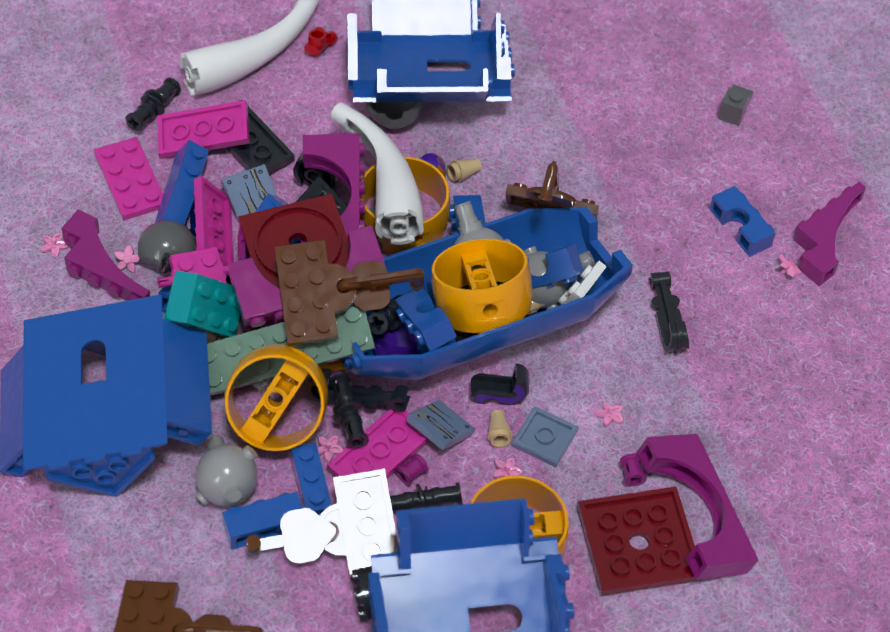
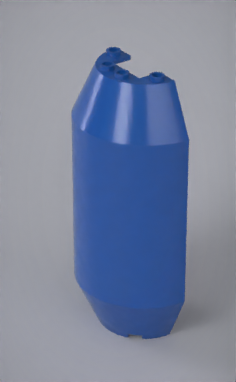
(540, 227)

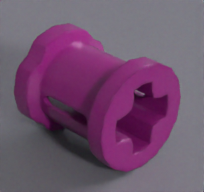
(411, 469)
(632, 470)

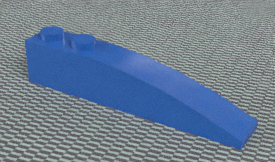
(180, 185)

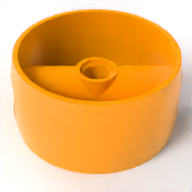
(429, 181)
(485, 303)
(267, 412)
(552, 514)

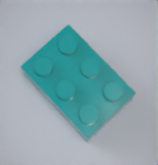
(203, 304)

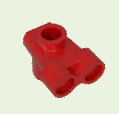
(319, 40)

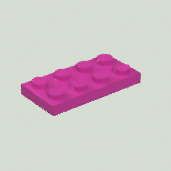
(207, 126)
(129, 178)
(213, 220)
(389, 445)

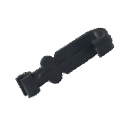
(669, 318)
(369, 397)

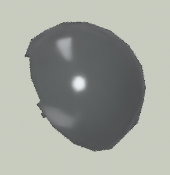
(394, 114)
(165, 237)

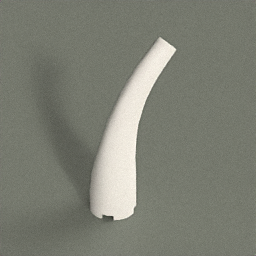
(233, 60)
(397, 195)

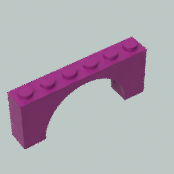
(341, 157)
(263, 301)
(687, 460)

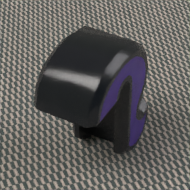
(502, 389)

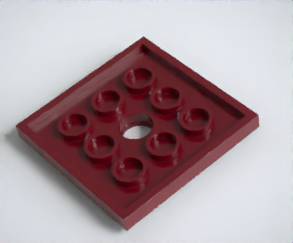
(307, 219)
(648, 514)

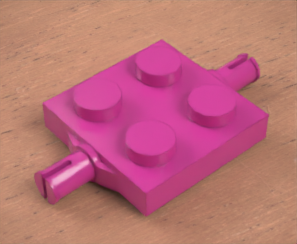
(203, 262)

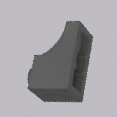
(735, 104)

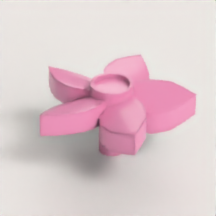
(54, 244)
(127, 259)
(789, 266)
(610, 414)
(329, 447)
(506, 469)

